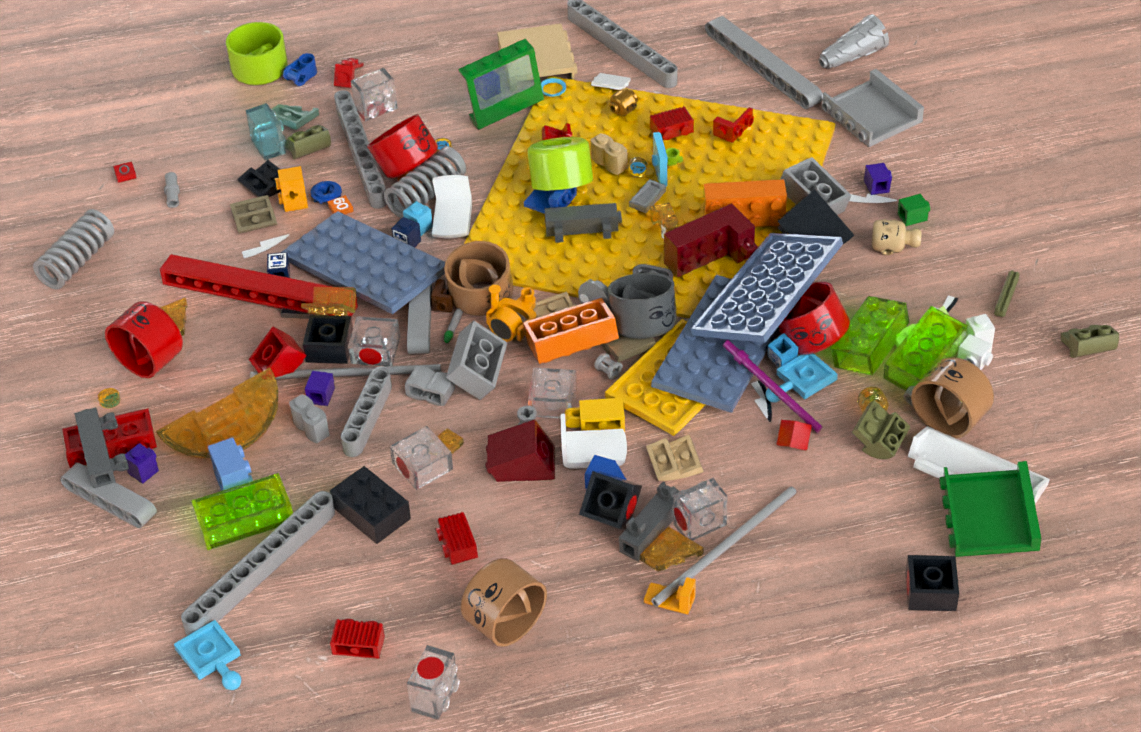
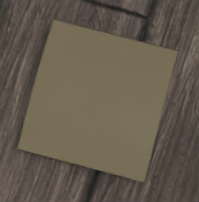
(253, 214)
(627, 347)

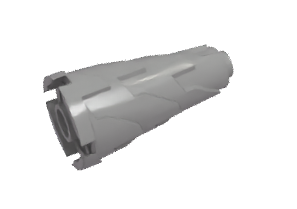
(861, 40)

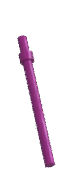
(741, 357)

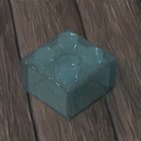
(266, 131)

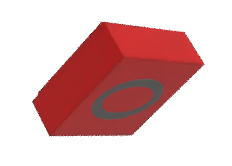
(124, 172)

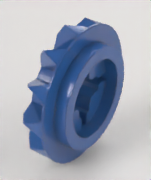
(322, 188)

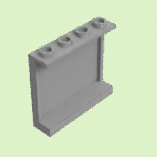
(874, 109)

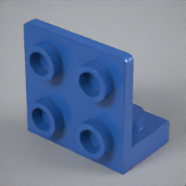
(550, 199)

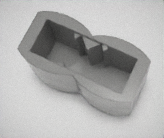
(429, 386)
(309, 418)

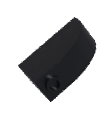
(815, 218)

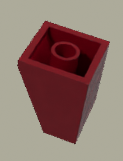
(521, 454)

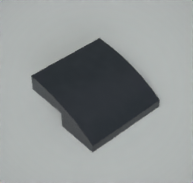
(262, 180)

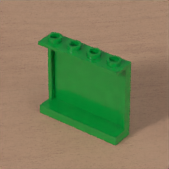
(991, 512)

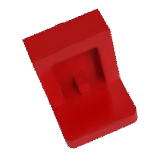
(550, 132)

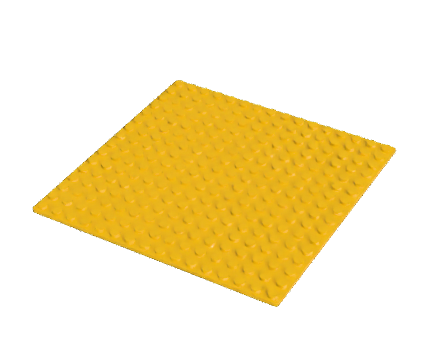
(539, 263)

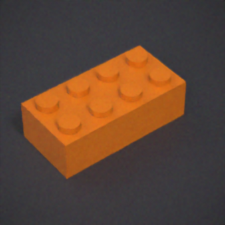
(757, 200)
(570, 330)

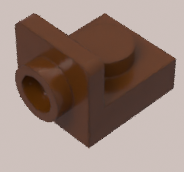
(440, 297)

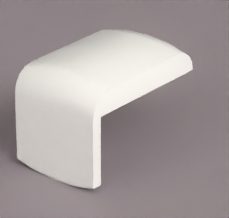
(452, 206)
(581, 446)

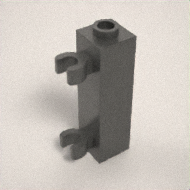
(582, 220)
(95, 448)
(649, 523)

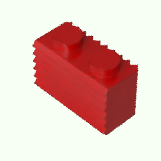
(672, 123)
(457, 538)
(357, 638)

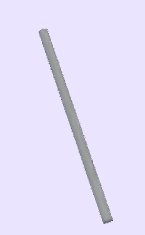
(360, 371)
(723, 546)

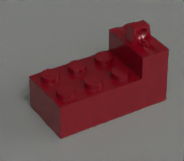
(709, 239)

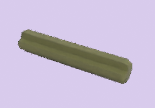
(1006, 293)

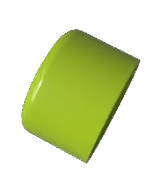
(256, 53)
(560, 163)

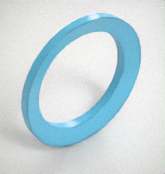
(553, 80)

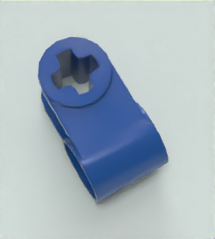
(301, 69)

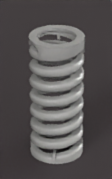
(419, 173)
(65, 242)

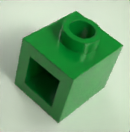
(913, 209)

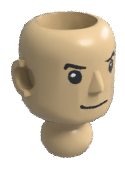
(891, 236)

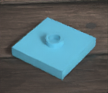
(659, 158)

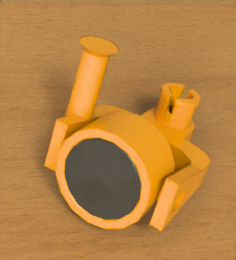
(503, 317)

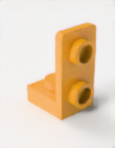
(680, 601)

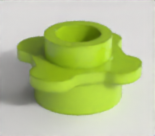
(673, 156)

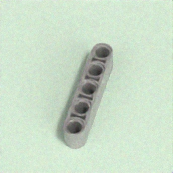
(419, 323)
(366, 411)
(111, 497)

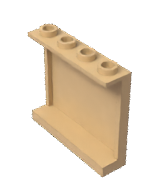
(550, 48)

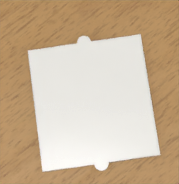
(611, 81)

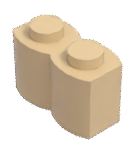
(609, 154)

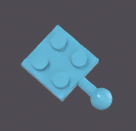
(804, 375)
(209, 651)

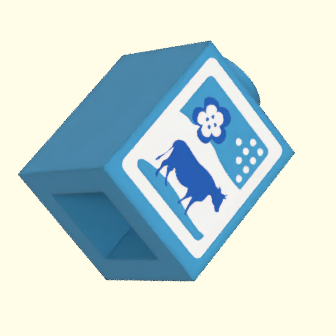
(782, 350)

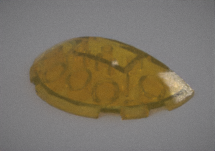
(239, 416)

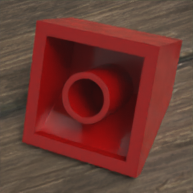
(278, 352)

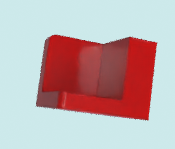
(794, 434)

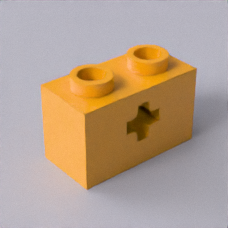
(292, 189)

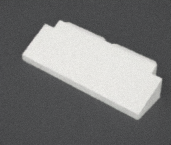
(938, 450)

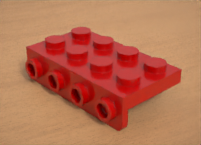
(132, 429)

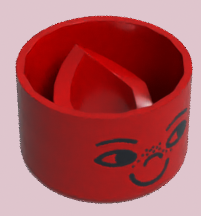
(403, 147)
(816, 319)
(144, 339)

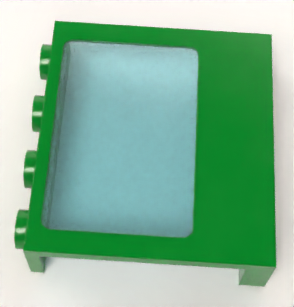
(502, 83)

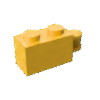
(597, 415)

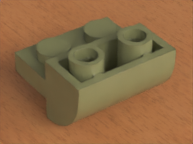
(308, 142)
(1090, 340)
(880, 431)

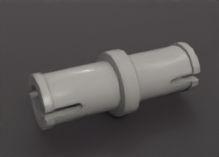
(171, 190)

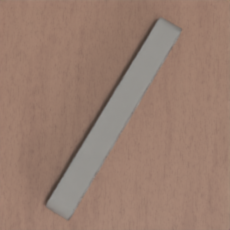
(622, 43)
(764, 62)
(358, 144)
(259, 562)

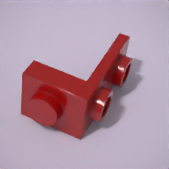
(345, 72)
(731, 131)

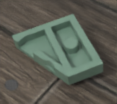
(294, 116)

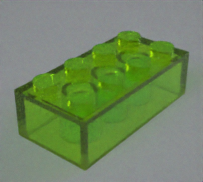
(870, 335)
(930, 340)
(242, 511)

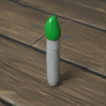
(448, 335)

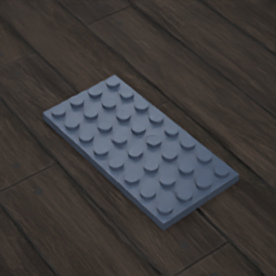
(364, 258)
(767, 287)
(702, 367)

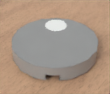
(593, 290)

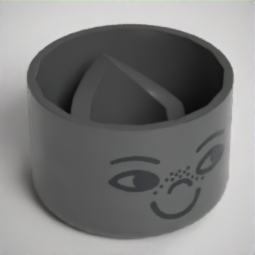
(643, 305)

